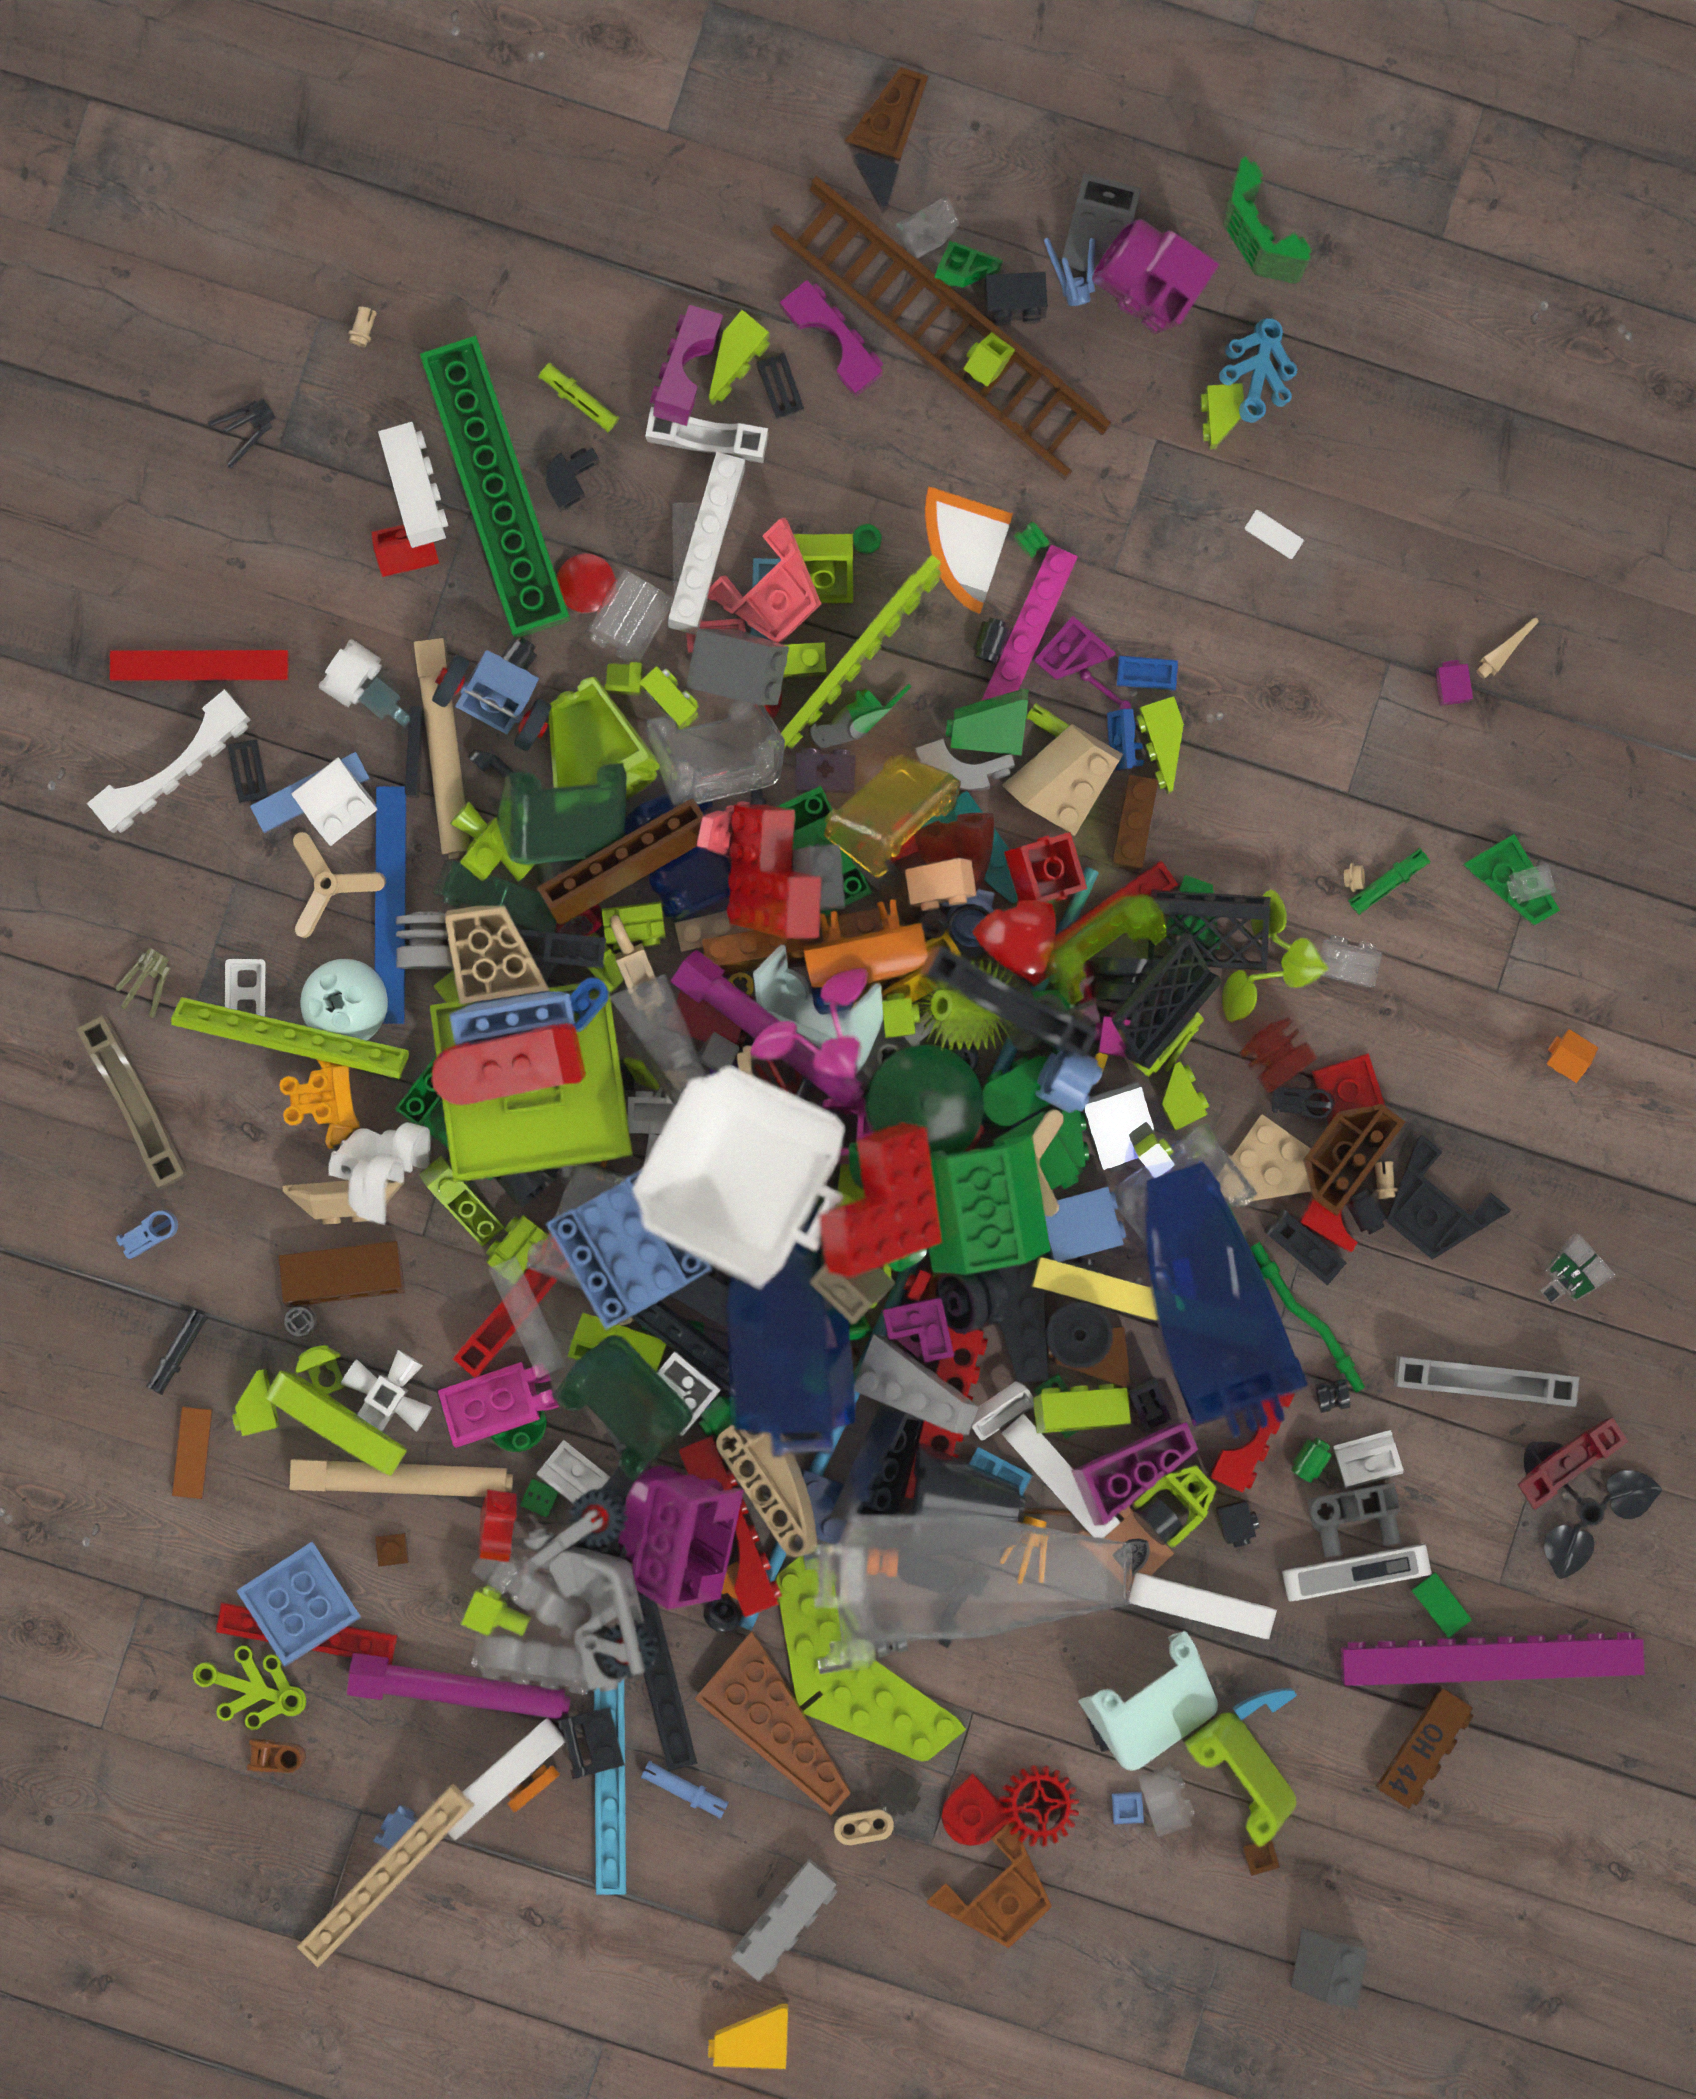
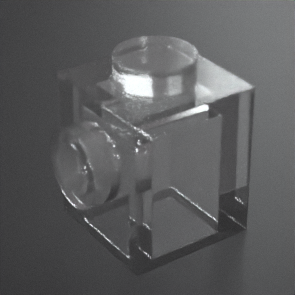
(1531, 884)

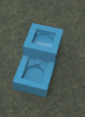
(1001, 1468)
(1273, 1698)

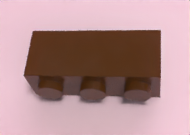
(1135, 822)

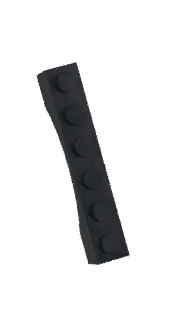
(1008, 1004)

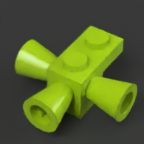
(487, 846)

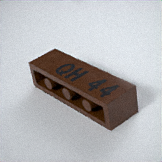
(1424, 1748)

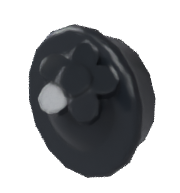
(721, 1615)

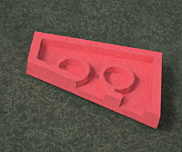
(717, 831)

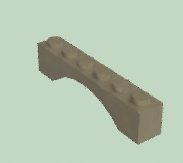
(126, 1087)

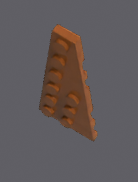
(762, 1711)

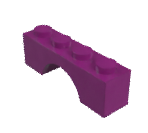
(808, 309)
(696, 337)

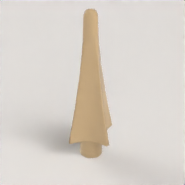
(1495, 660)

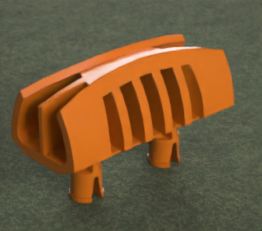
(882, 953)

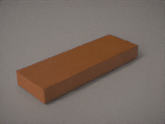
(192, 1452)

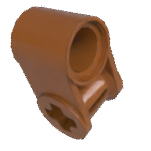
(269, 1756)

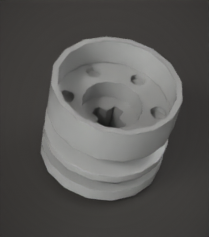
(427, 942)

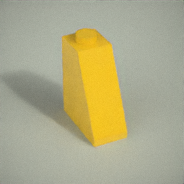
(753, 2041)

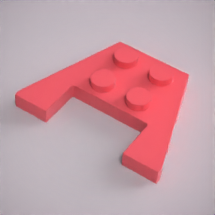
(781, 597)

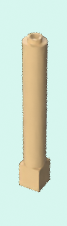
(442, 747)
(406, 1479)

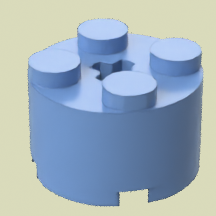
(1068, 1080)

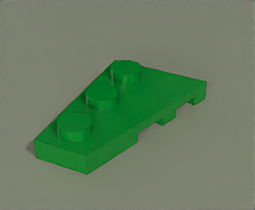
(1494, 870)

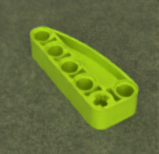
(335, 1421)

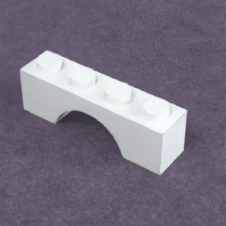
(710, 437)

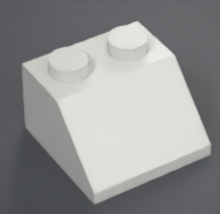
(334, 801)

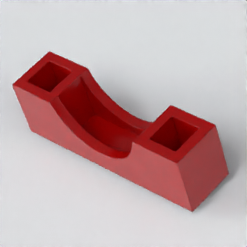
(1236, 1465)

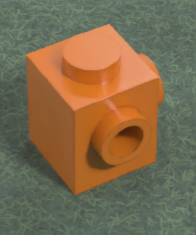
(1571, 1055)

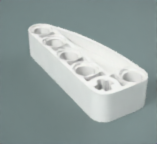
(508, 1773)

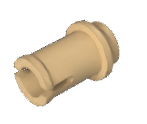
(362, 327)
(1385, 1182)

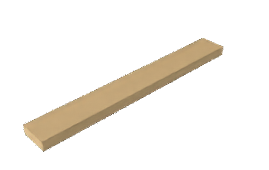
(385, 1875)

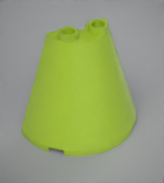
(591, 733)

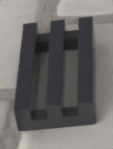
(772, 361)
(253, 796)

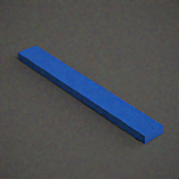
(391, 899)

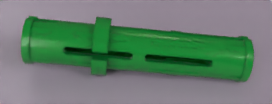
(1385, 884)

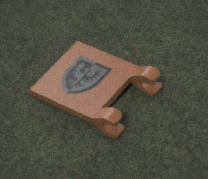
(1146, 1552)

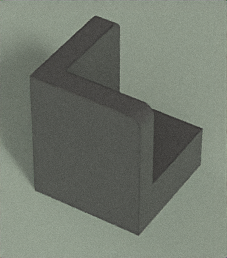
(718, 1052)

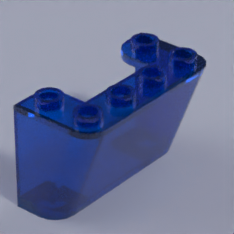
(689, 881)

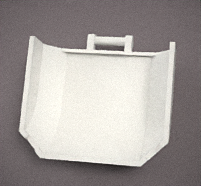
(740, 1174)

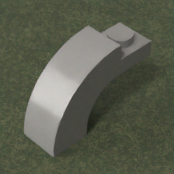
(971, 776)

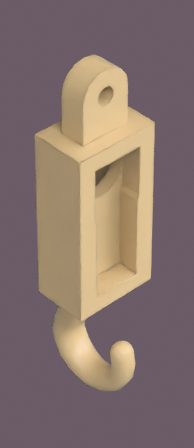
(632, 960)

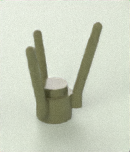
(151, 964)

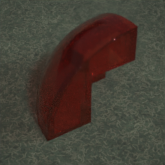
(966, 838)

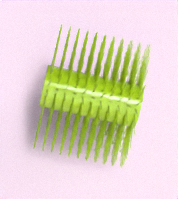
(950, 1006)

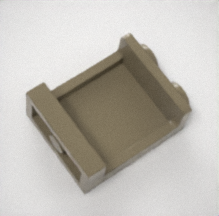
(854, 1294)

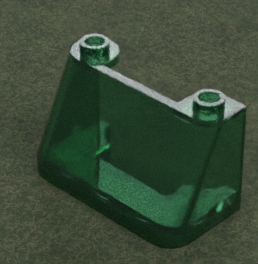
(562, 821)
(627, 1400)

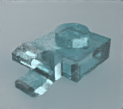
(382, 701)

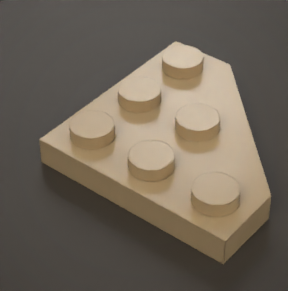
(1272, 1160)

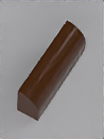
(341, 1274)

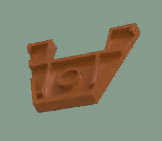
(1008, 1903)

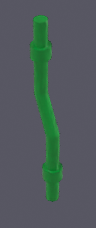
(1343, 1363)

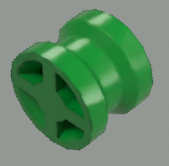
(1031, 539)

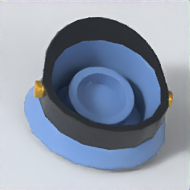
(963, 920)

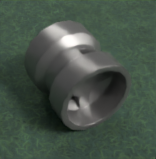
(305, 1322)

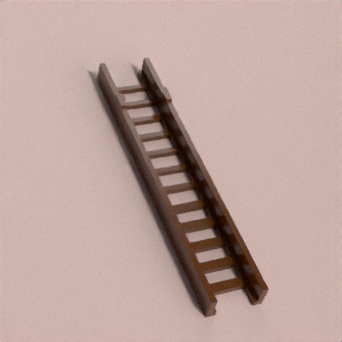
(949, 298)

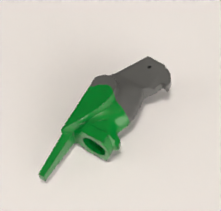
(854, 719)

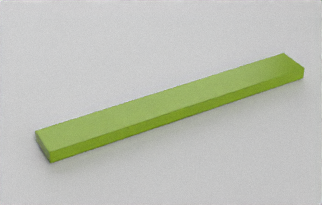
(290, 1037)

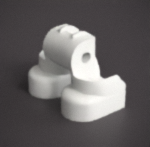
(372, 1159)

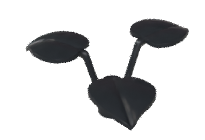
(1572, 1548)

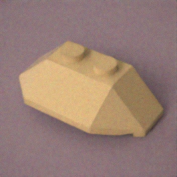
(330, 1199)

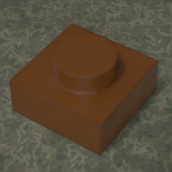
(392, 1549)
(1261, 1858)

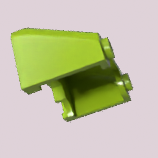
(1231, 1741)

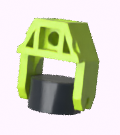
(1160, 1520)

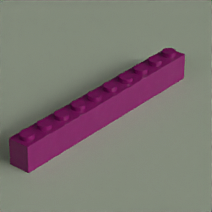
(1492, 1660)

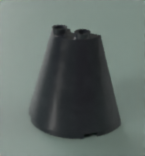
(958, 1488)

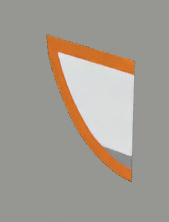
(966, 542)

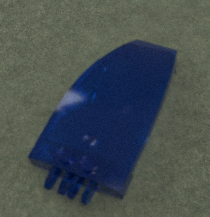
(1214, 1304)

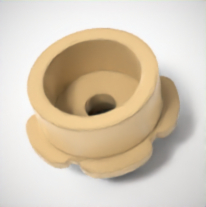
(1354, 877)

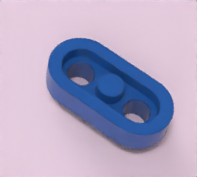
(584, 1005)

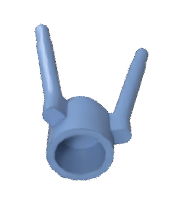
(1075, 289)

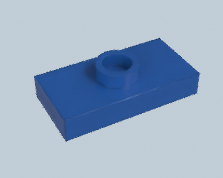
(1147, 673)

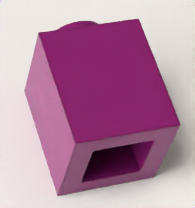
(1453, 683)

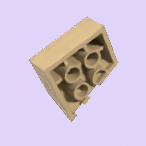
(1065, 778)
(490, 955)

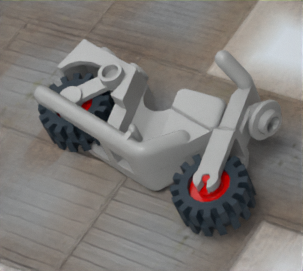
(601, 1581)

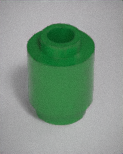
(1311, 1459)

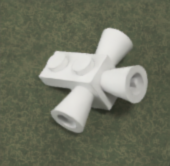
(387, 1394)

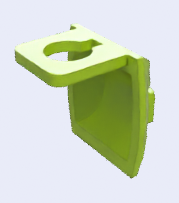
(317, 1357)

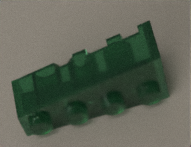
(523, 905)

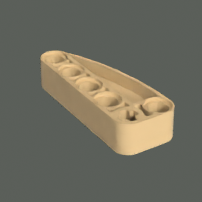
(782, 1478)

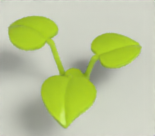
(1300, 965)

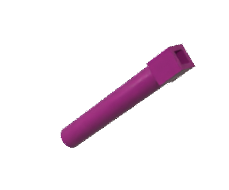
(704, 981)
(374, 1677)

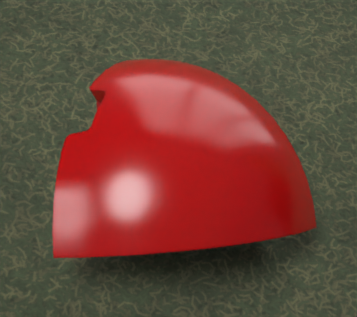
(1020, 937)

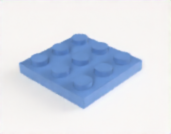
(298, 1604)

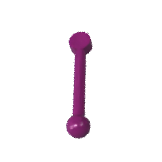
(1086, 675)

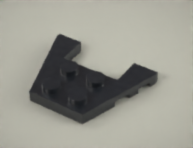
(1428, 1215)

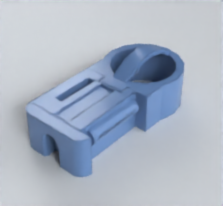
(144, 1236)

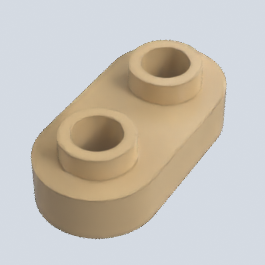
(864, 1827)

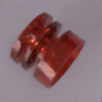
(1277, 1054)

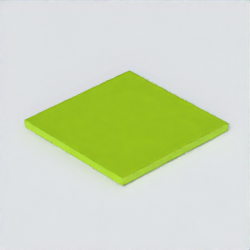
(544, 1125)

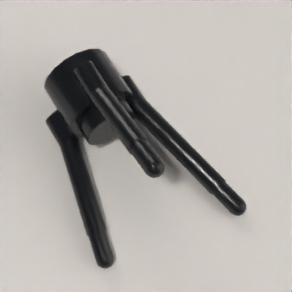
(257, 414)

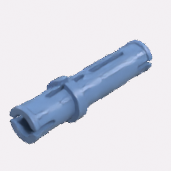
(695, 1795)

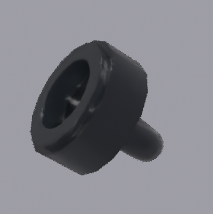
(933, 923)

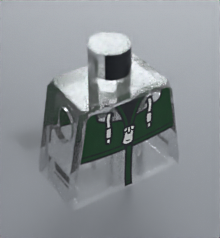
(1575, 1271)

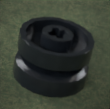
(1126, 978)
(973, 1299)
(1061, 1335)

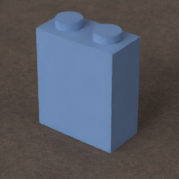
(1084, 1225)

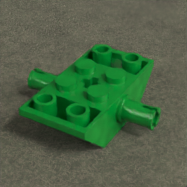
(809, 830)

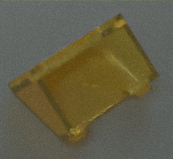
(890, 811)

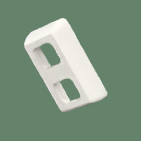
(234, 993)
(1002, 1409)

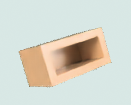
(940, 883)

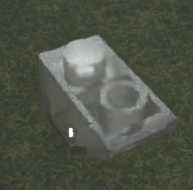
(928, 228)

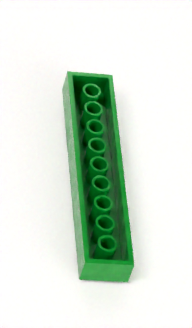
(495, 487)

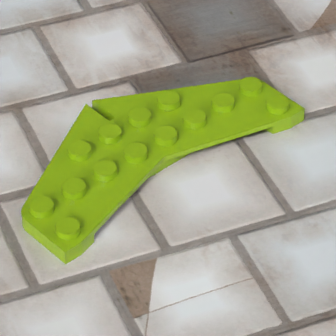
(862, 1701)

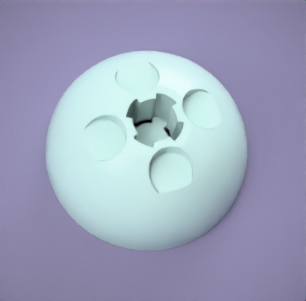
(359, 1007)

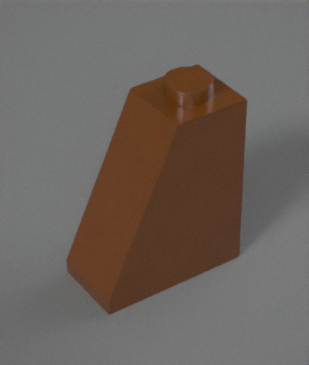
(1113, 1366)

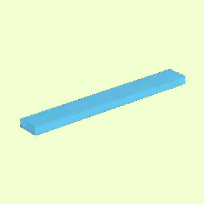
(611, 1805)

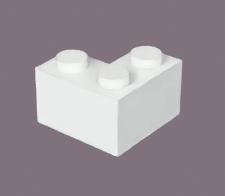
(689, 1383)

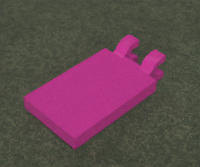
(494, 1403)

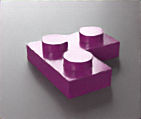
(927, 1320)

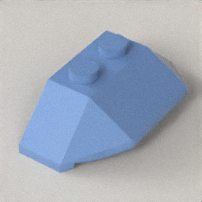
(510, 1016)

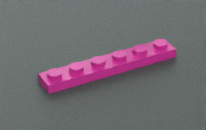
(1031, 622)

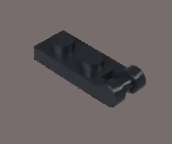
(1306, 1248)

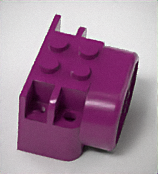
(1153, 275)
(679, 1536)

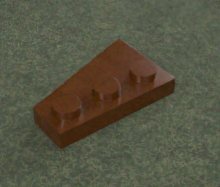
(891, 117)

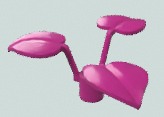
(836, 1056)

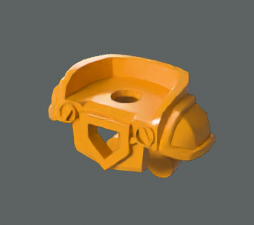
(326, 1097)

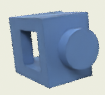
(395, 1826)

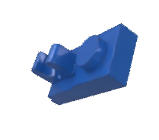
(1121, 738)

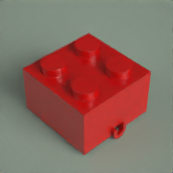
(1046, 869)

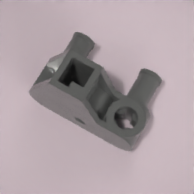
(1348, 1508)

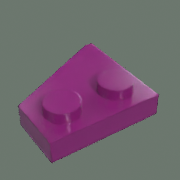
(1072, 651)

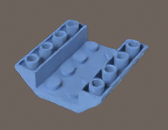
(617, 1258)

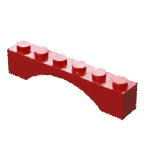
(497, 1329)
(753, 1584)

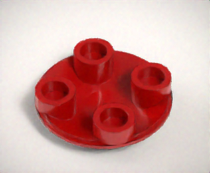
(585, 582)

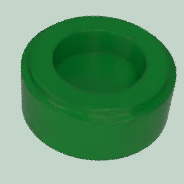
(867, 539)

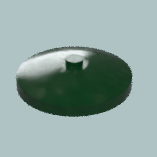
(928, 1090)

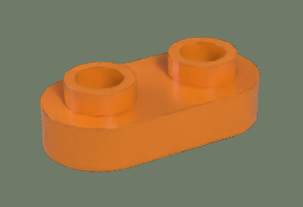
(541, 1778)

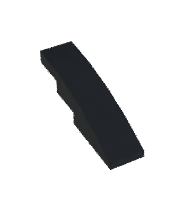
(564, 948)

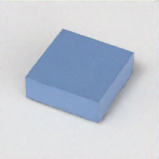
(1127, 1807)

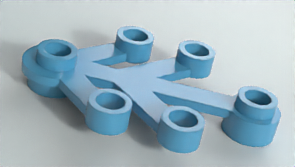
(1261, 368)

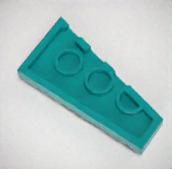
(998, 872)

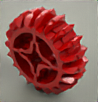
(1039, 1819)

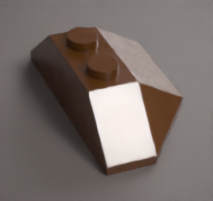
(1348, 1153)

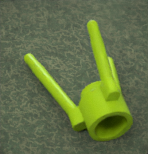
(1182, 1038)

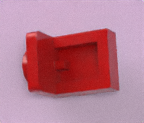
(916, 1284)

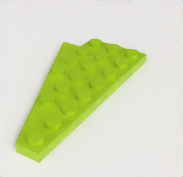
(866, 646)

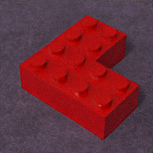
(761, 880)
(897, 1208)

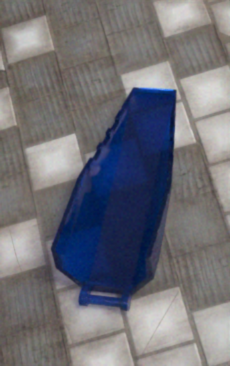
(790, 1354)

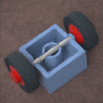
(495, 696)

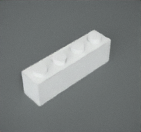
(412, 484)

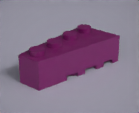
(1123, 1475)

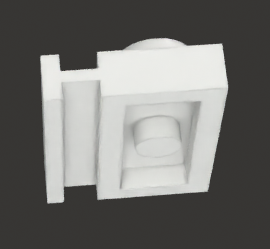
(1368, 1459)
(571, 1473)

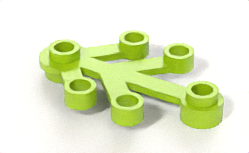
(255, 1689)

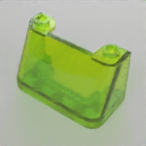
(1128, 914)

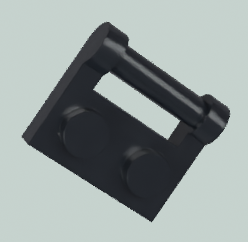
(601, 1740)

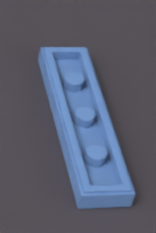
(282, 805)

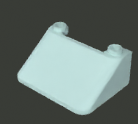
(1158, 1713)

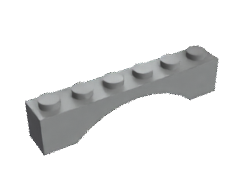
(1486, 1381)

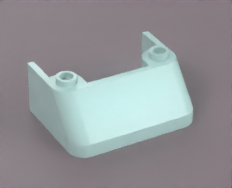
(788, 999)

